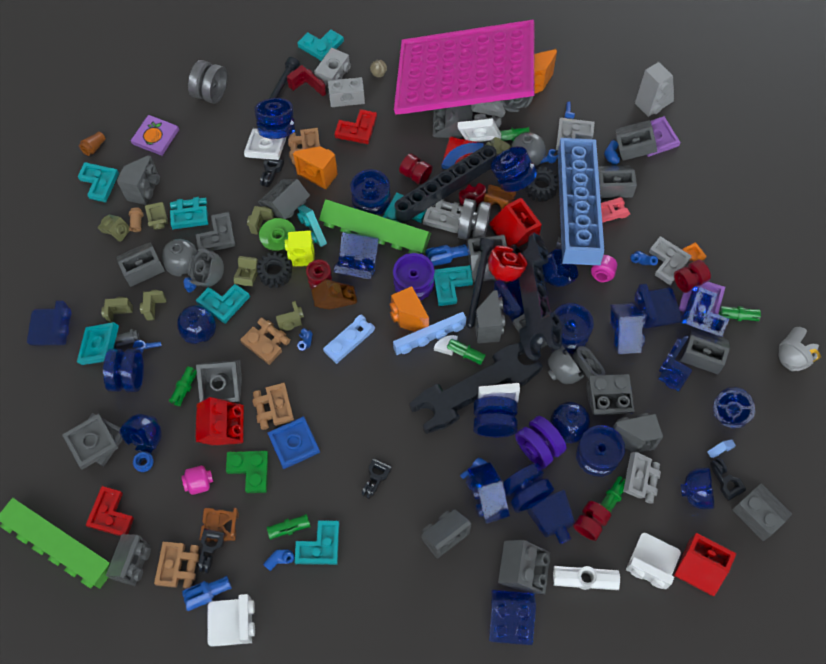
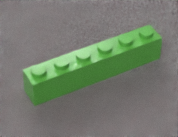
(371, 225)
(54, 542)

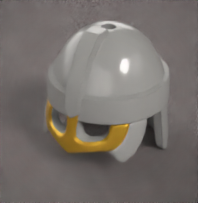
(796, 355)

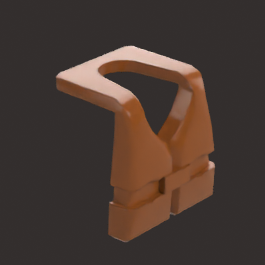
(496, 195)
(216, 520)

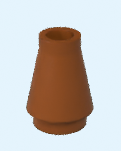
(92, 143)

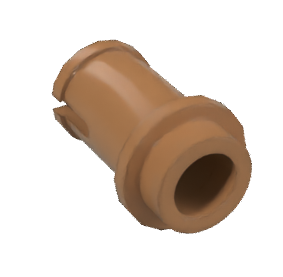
(135, 219)

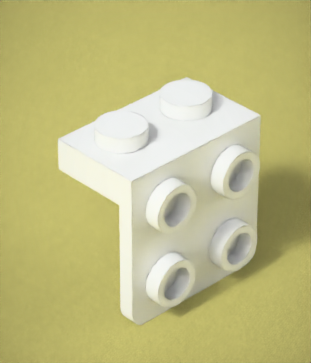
(654, 561)
(231, 621)

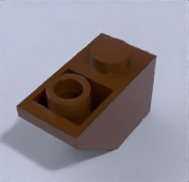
(333, 295)

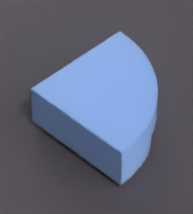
(725, 445)

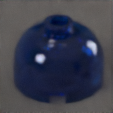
(558, 273)
(196, 324)
(734, 407)
(570, 421)
(142, 432)
(699, 489)

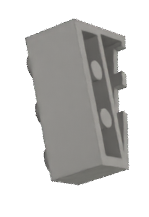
(655, 90)

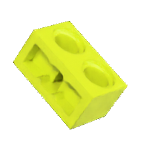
(300, 248)

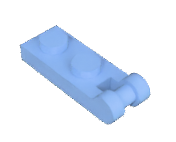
(348, 339)

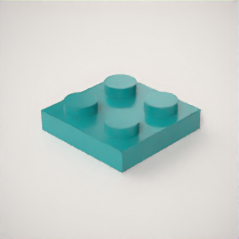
(97, 342)

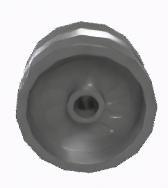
(207, 81)
(473, 220)

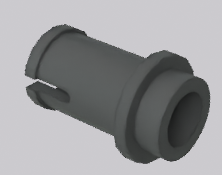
(128, 337)

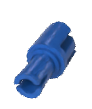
(444, 254)
(204, 592)

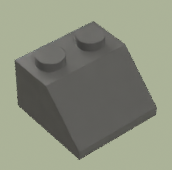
(285, 198)
(220, 380)
(762, 512)
(446, 532)

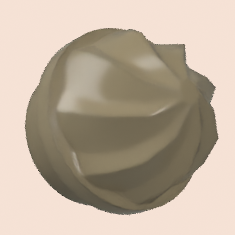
(378, 68)

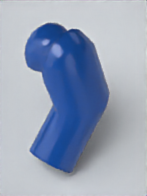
(610, 153)
(643, 258)
(307, 338)
(279, 557)

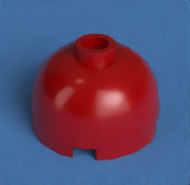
(505, 264)

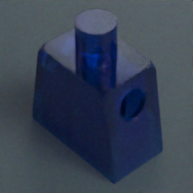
(553, 516)

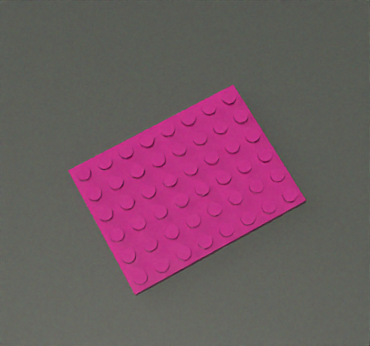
(466, 67)

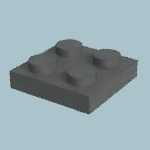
(90, 441)

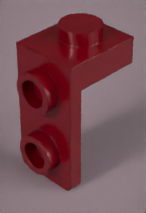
(302, 75)

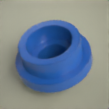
(139, 458)

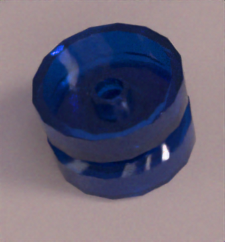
(275, 118)
(514, 169)
(370, 191)
(576, 325)
(123, 370)
(495, 416)
(600, 450)
(527, 487)

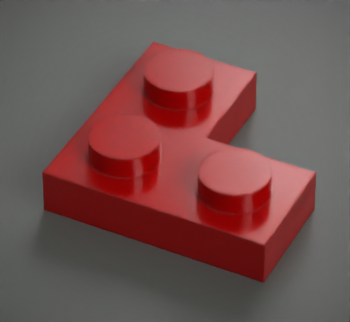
(359, 131)
(104, 514)

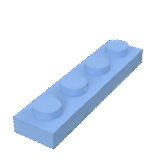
(425, 335)

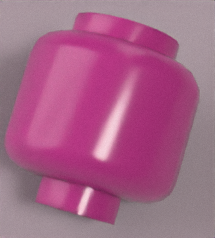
(605, 271)
(197, 480)

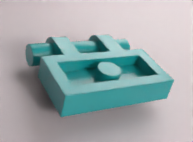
(189, 217)

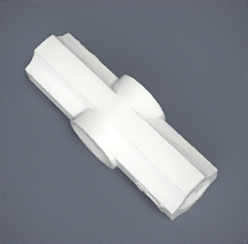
(599, 578)

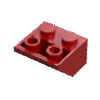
(516, 223)
(219, 422)
(704, 564)

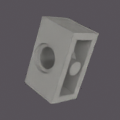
(333, 66)
(346, 92)

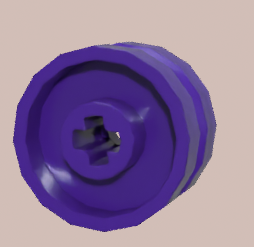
(414, 271)
(540, 441)

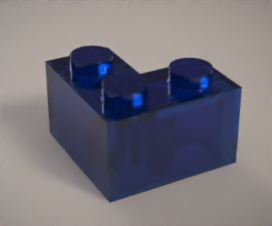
(699, 314)
(628, 328)
(488, 491)

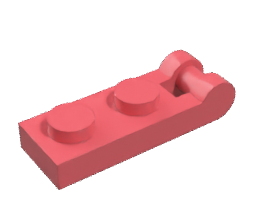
(609, 212)

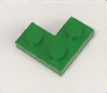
(254, 465)

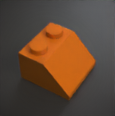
(544, 69)
(316, 165)
(408, 310)

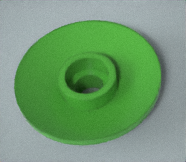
(273, 229)

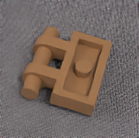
(309, 139)
(263, 346)
(279, 405)
(170, 565)

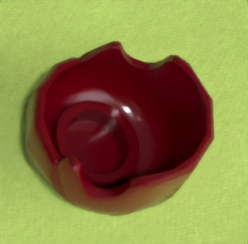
(474, 193)

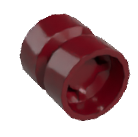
(414, 169)
(317, 272)
(692, 276)
(591, 521)

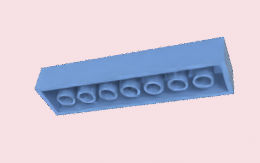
(580, 202)

